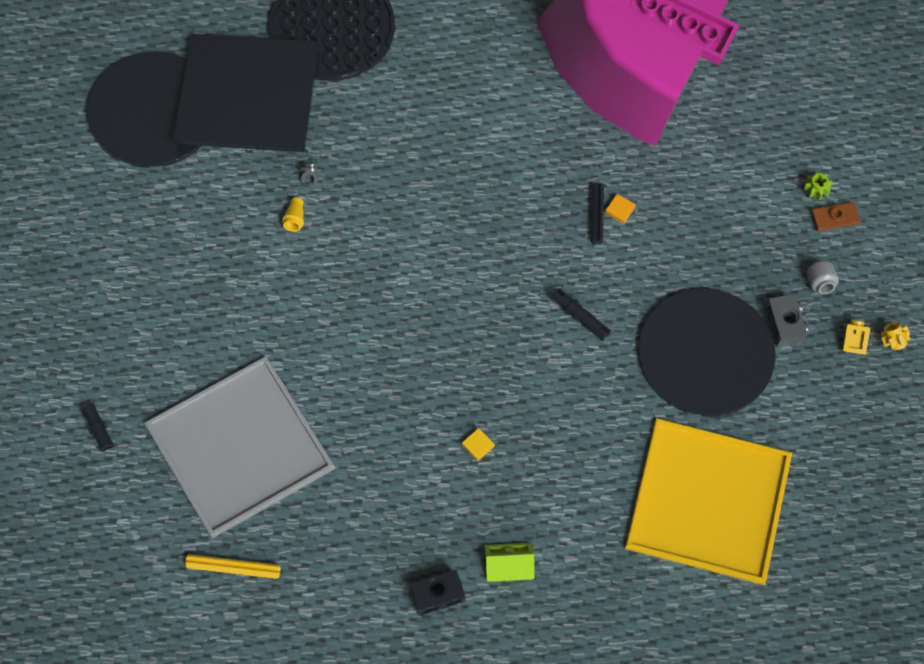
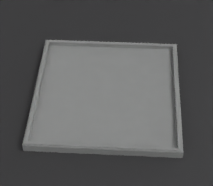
(239, 446)

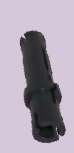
(574, 309)

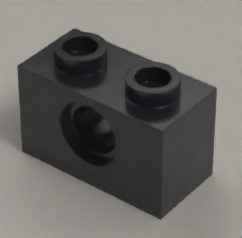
(428, 602)

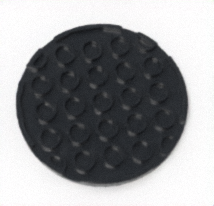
(349, 32)
(137, 110)
(707, 352)

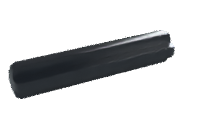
(597, 213)

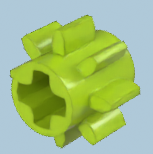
(818, 185)

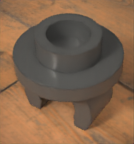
(310, 169)

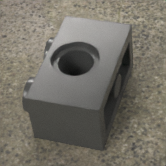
(784, 332)

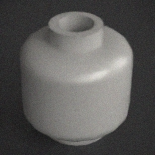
(822, 277)

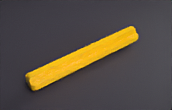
(232, 566)

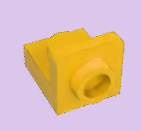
(855, 337)

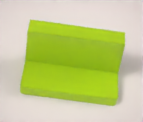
(509, 562)

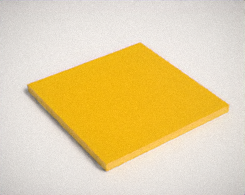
(709, 501)

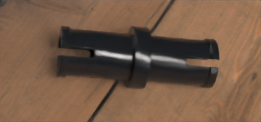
(97, 427)

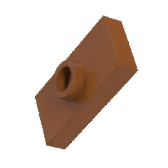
(835, 216)

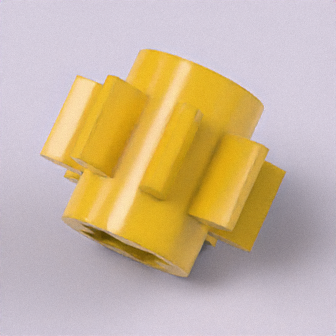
(895, 336)

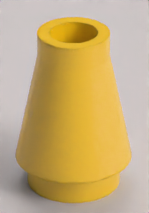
(294, 217)

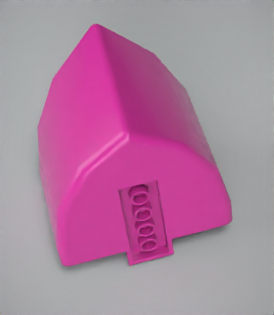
(634, 54)

